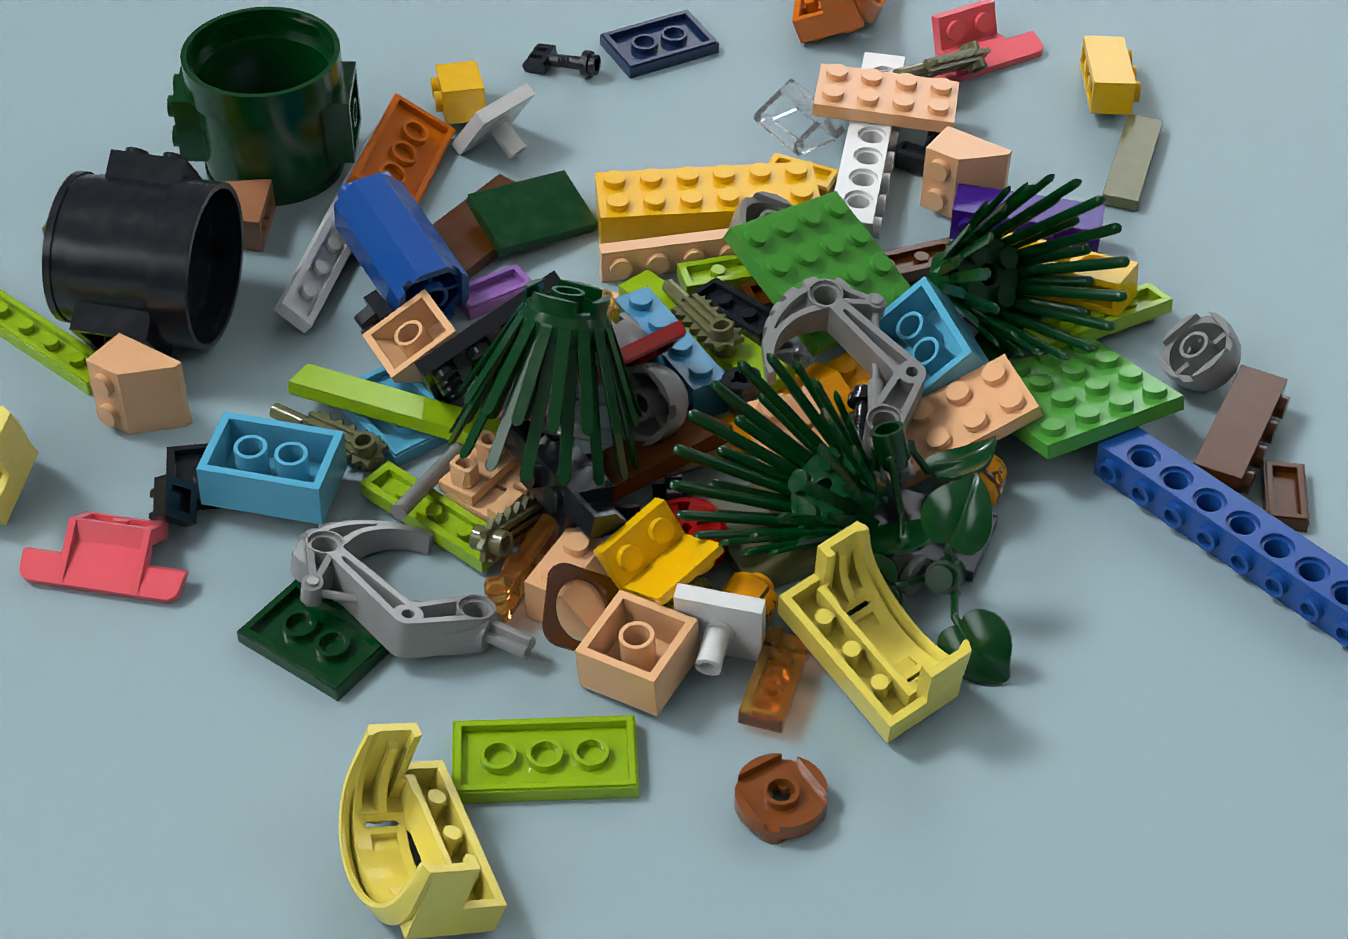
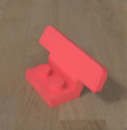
(979, 23)
(107, 557)

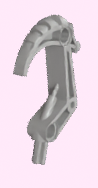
(854, 323)
(331, 568)

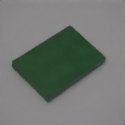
(531, 213)
(313, 643)

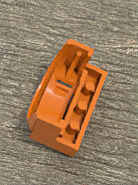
(823, 18)

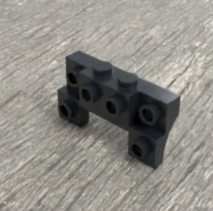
(579, 503)

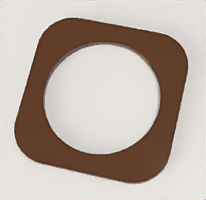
(557, 577)

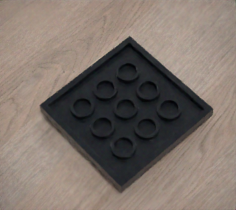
(453, 361)

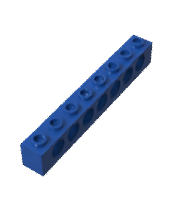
(1229, 527)

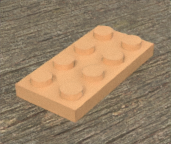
(885, 98)
(971, 410)

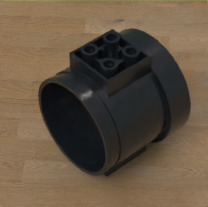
(144, 253)

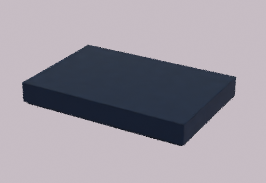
(659, 43)

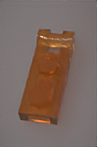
(508, 587)
(774, 681)

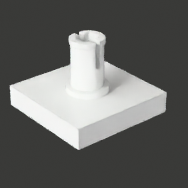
(496, 121)
(726, 623)

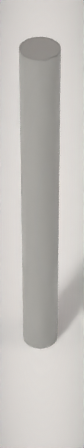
(425, 483)

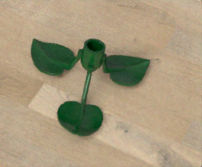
(893, 452)
(962, 519)

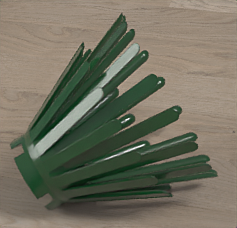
(992, 273)
(544, 345)
(817, 487)

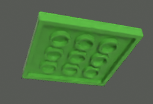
(817, 241)
(1089, 398)

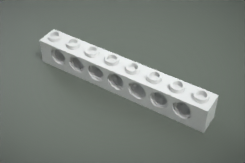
(869, 158)

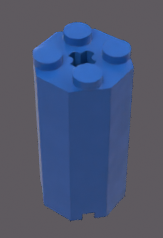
(398, 243)

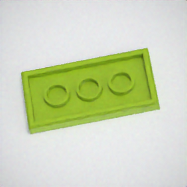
(545, 759)

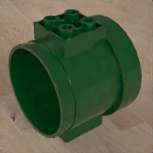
(267, 101)

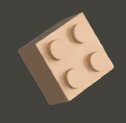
(638, 652)

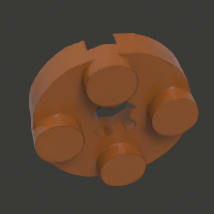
(774, 818)

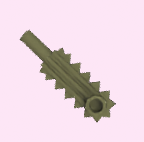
(968, 57)
(704, 320)
(361, 447)
(506, 529)

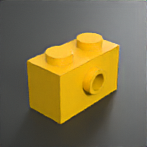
(458, 91)

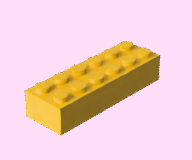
(690, 198)

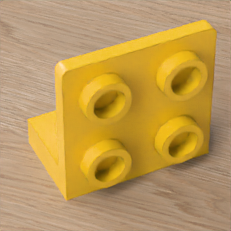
(655, 554)

